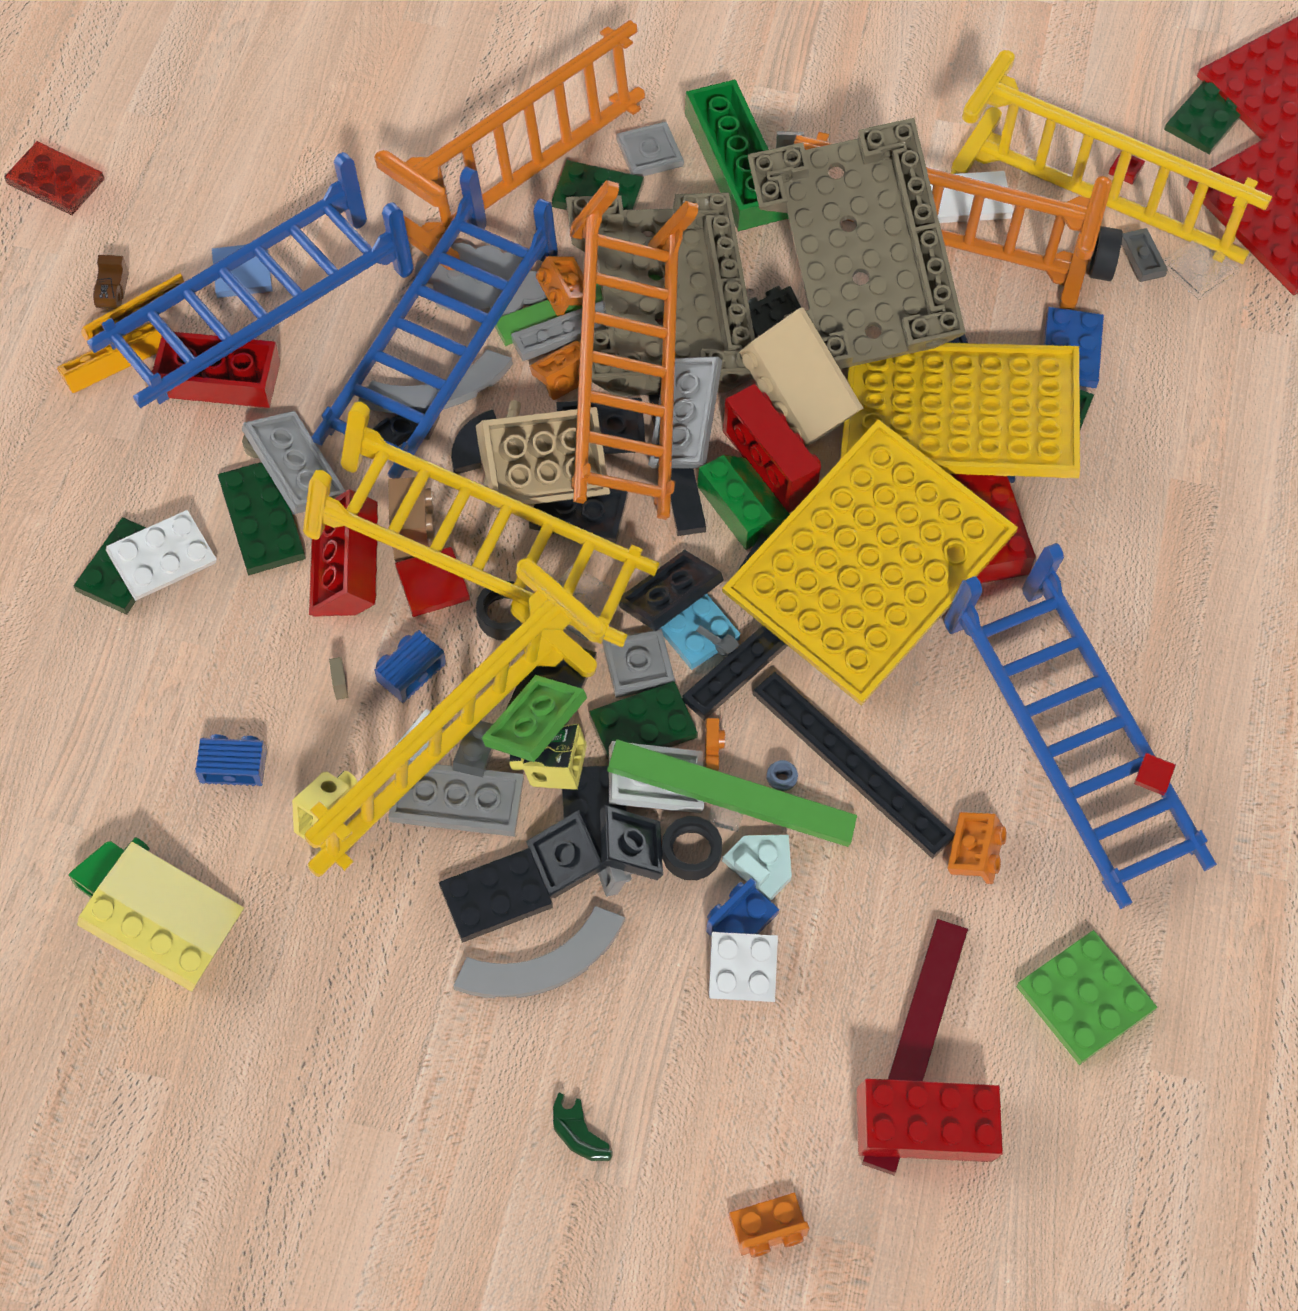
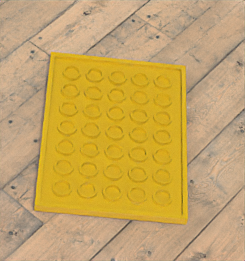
(977, 407)
(869, 561)

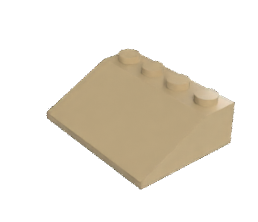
(801, 377)
(535, 456)

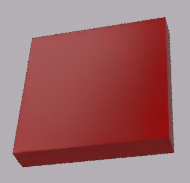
(430, 587)

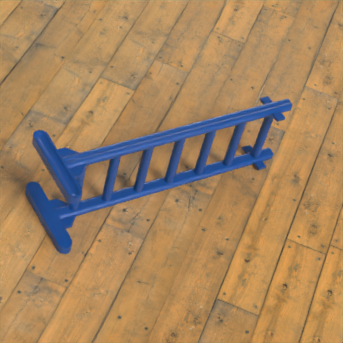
(340, 197)
(471, 221)
(1046, 582)

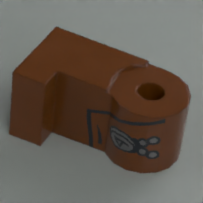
(110, 281)

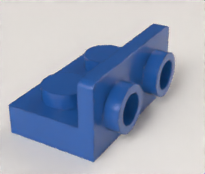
(743, 913)

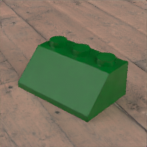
(741, 498)

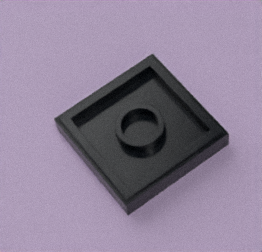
(631, 843)
(566, 854)

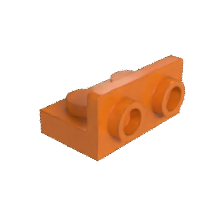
(561, 282)
(559, 370)
(977, 846)
(768, 1225)

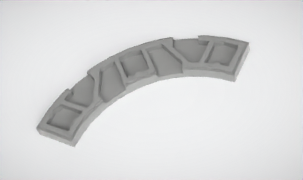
(481, 374)
(547, 971)

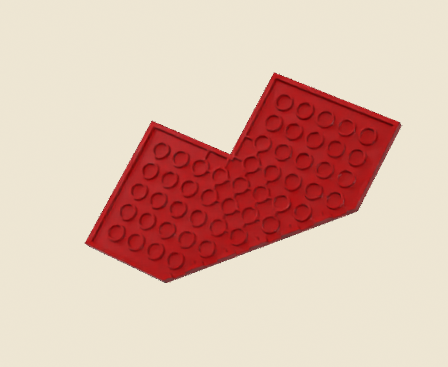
(1264, 87)

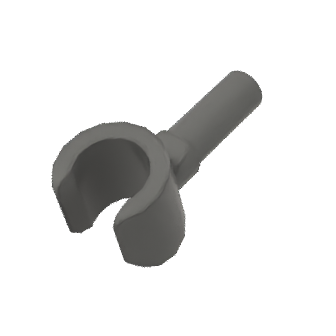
(723, 646)

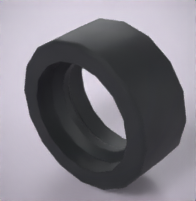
(1106, 254)
(491, 628)
(697, 825)

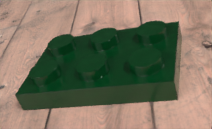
(1204, 118)
(585, 180)
(102, 580)
(646, 718)

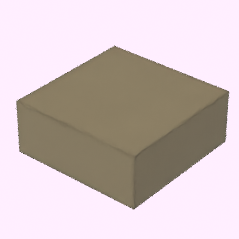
(338, 678)

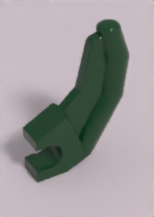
(573, 1131)

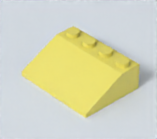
(160, 916)

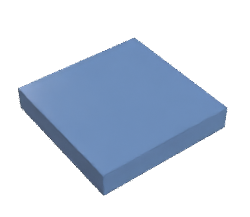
(251, 274)

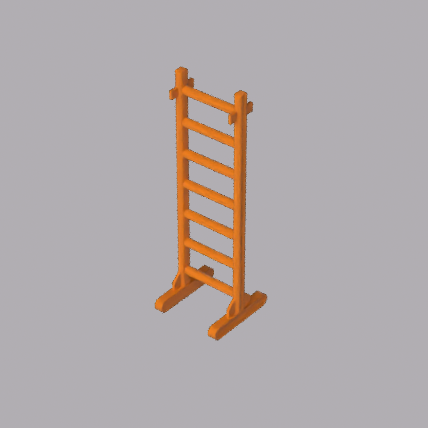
(425, 176)
(1079, 214)
(661, 247)

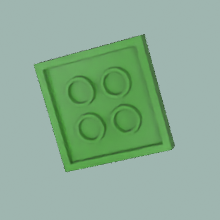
(1086, 997)

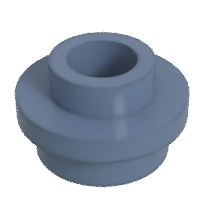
(782, 767)

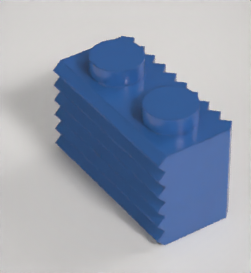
(409, 665)
(231, 760)

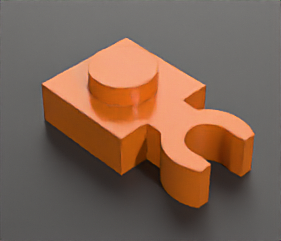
(713, 742)

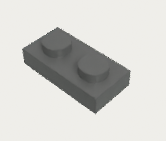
(1143, 255)
(472, 754)

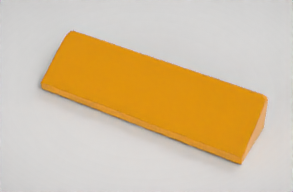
(95, 327)
(97, 366)

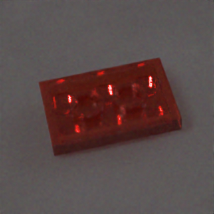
(54, 178)

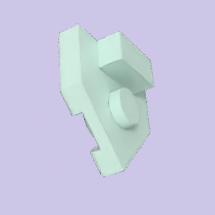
(763, 859)

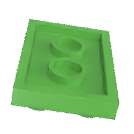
(534, 718)

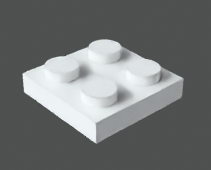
(743, 967)

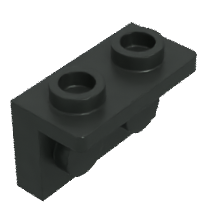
(772, 309)

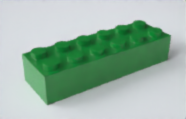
(726, 137)

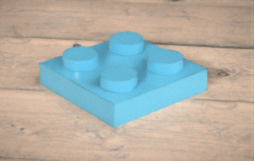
(689, 643)

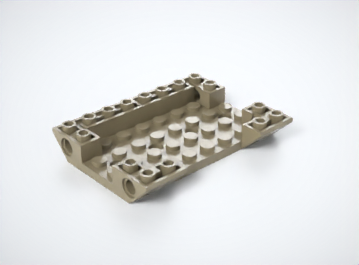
(893, 241)
(711, 292)

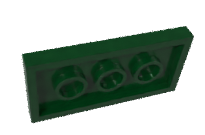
(260, 519)

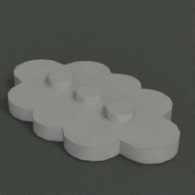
(479, 293)

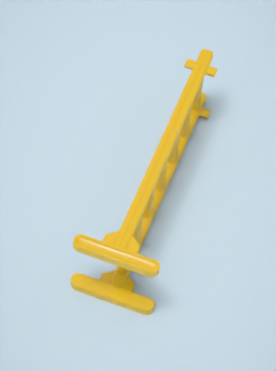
(987, 147)
(363, 441)
(543, 644)

